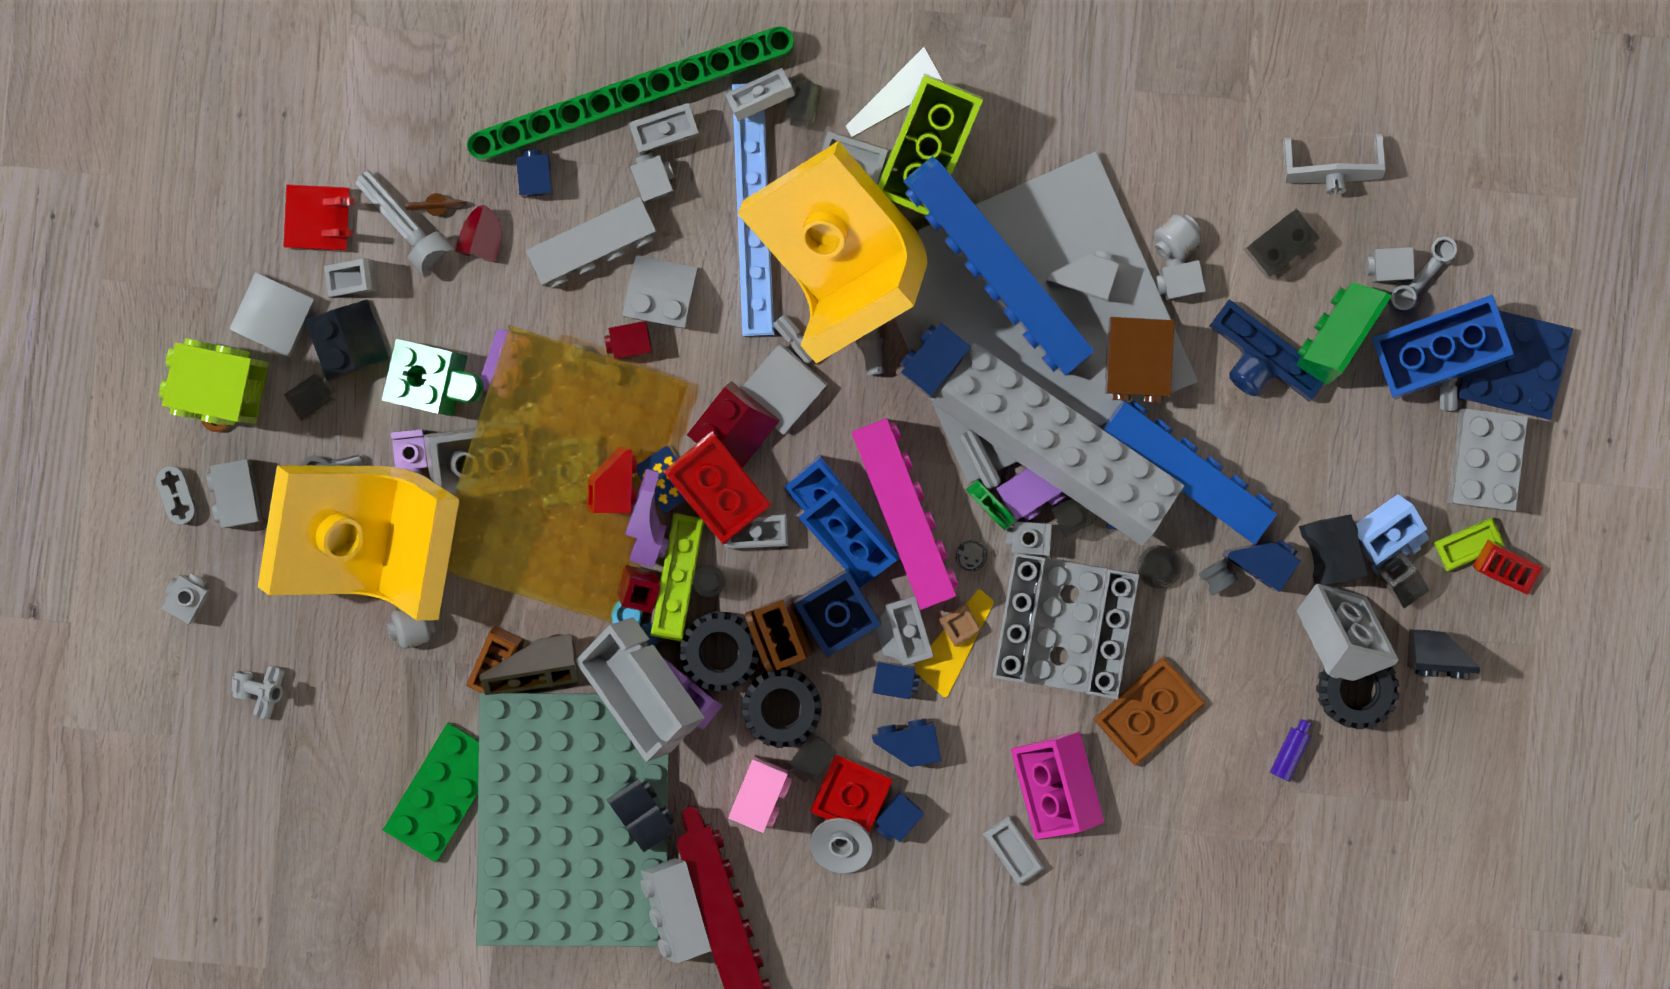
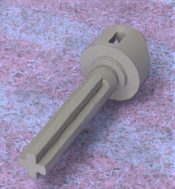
(426, 248)

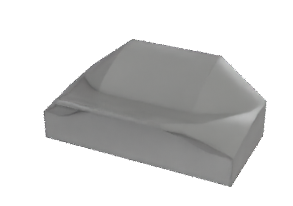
(903, 632)

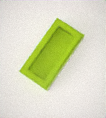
(1466, 543)

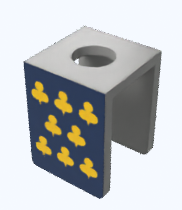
(666, 493)

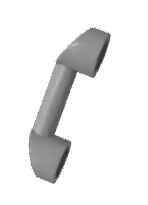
(1444, 252)

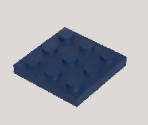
(1531, 378)

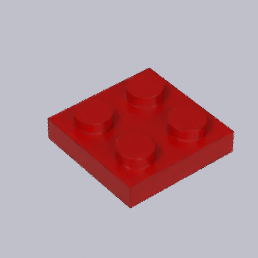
(851, 792)

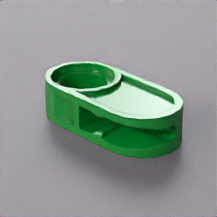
(990, 505)

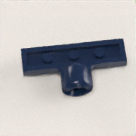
(1262, 355)

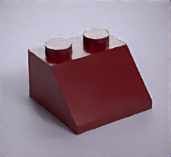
(736, 422)

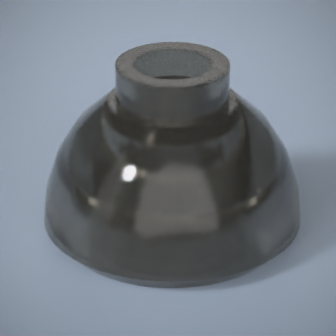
(1159, 566)

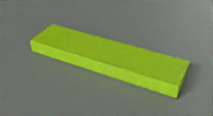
(677, 577)

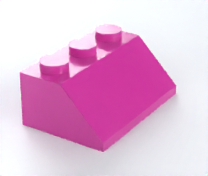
(1057, 786)

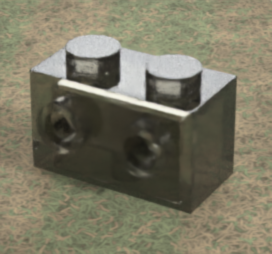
(1282, 244)

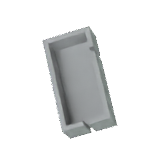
(639, 689)

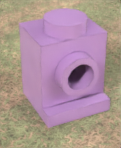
(412, 439)

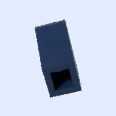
(911, 745)

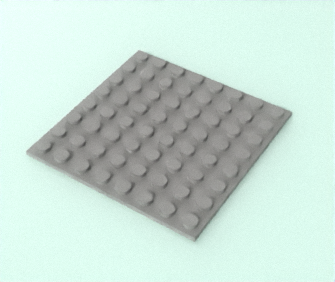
(1047, 227)

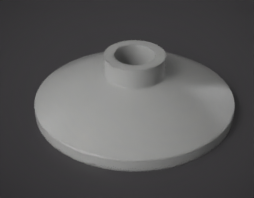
(838, 855)

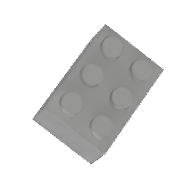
(1487, 459)

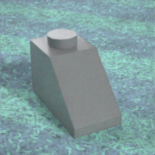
(1088, 275)

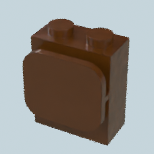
(1139, 358)
(779, 633)

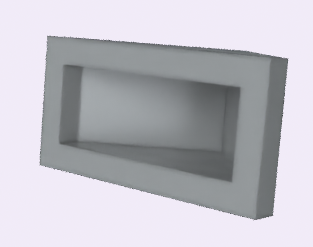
(350, 277)

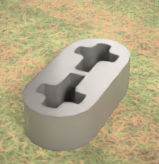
(169, 498)

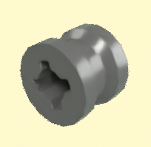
(1218, 576)

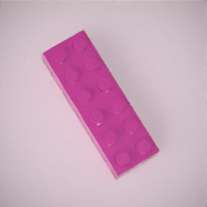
(904, 514)

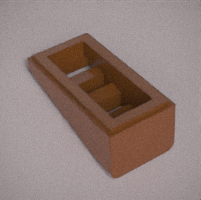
(501, 637)

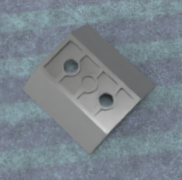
(1090, 629)

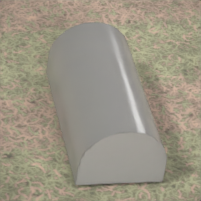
(761, 532)

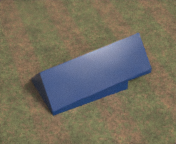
(840, 522)

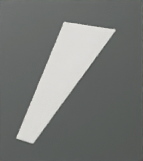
(895, 94)

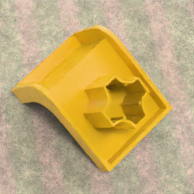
(841, 245)
(359, 534)

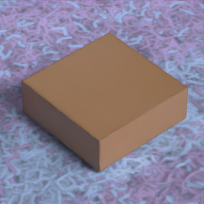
(960, 624)

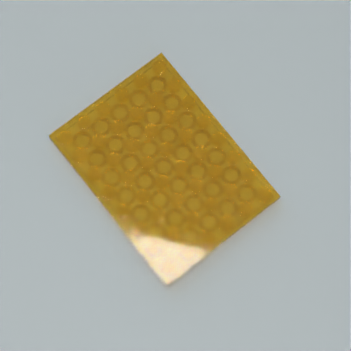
(526, 475)

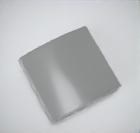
(272, 314)
(784, 386)

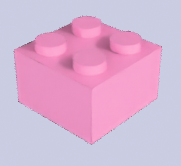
(759, 794)

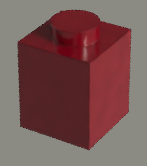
(628, 340)
(638, 589)

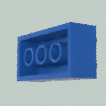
(1443, 347)

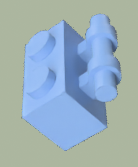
(1390, 530)

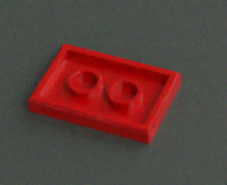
(717, 488)

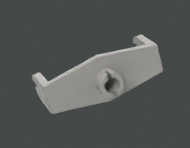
(1334, 174)

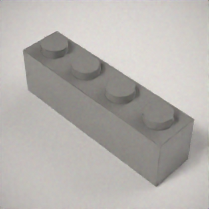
(591, 242)

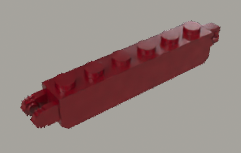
(720, 904)

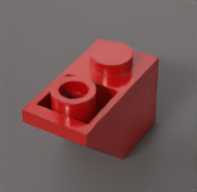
(611, 484)

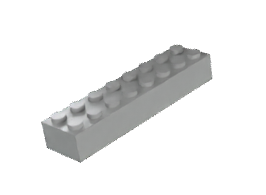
(1058, 444)

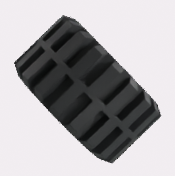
(692, 657)
(1365, 716)
(782, 735)

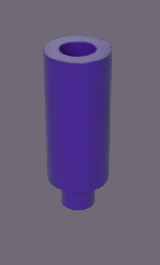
(1292, 751)

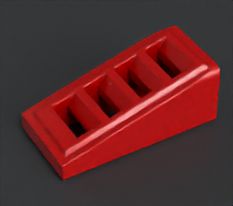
(1487, 557)

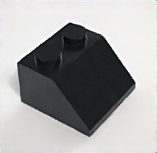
(347, 339)

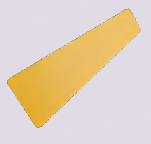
(948, 659)

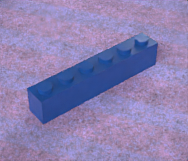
(1200, 477)

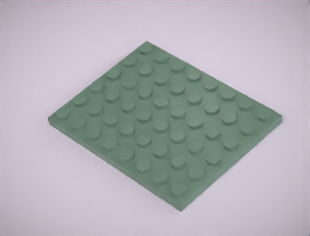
(549, 843)

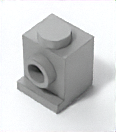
(1041, 534)

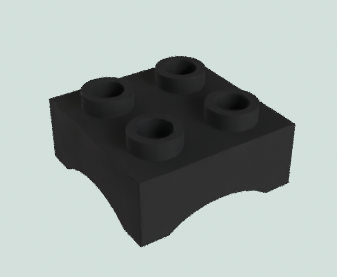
(1335, 550)

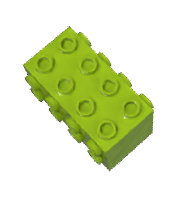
(213, 383)

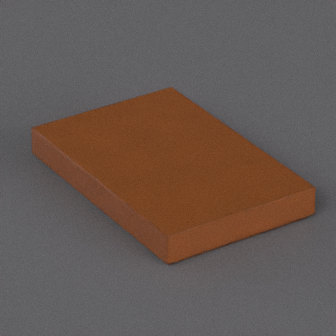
(1149, 711)

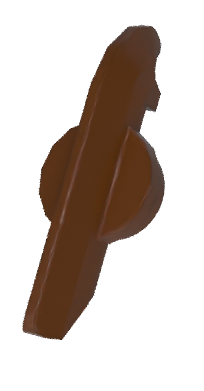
(435, 204)

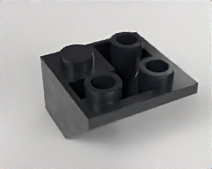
(1435, 652)

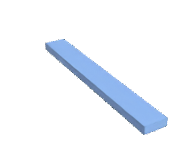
(753, 254)

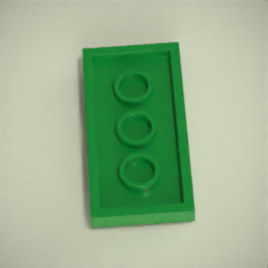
(438, 794)

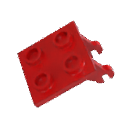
(317, 217)

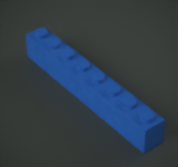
(998, 265)

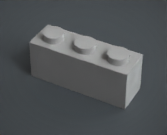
(675, 911)

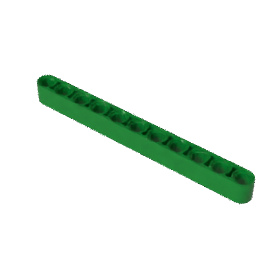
(614, 93)

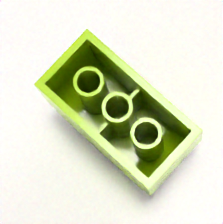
(933, 127)

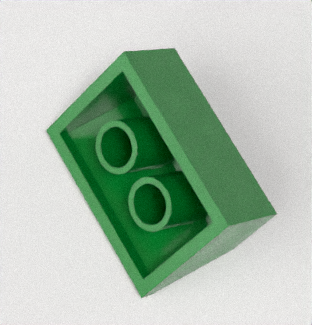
(1341, 331)

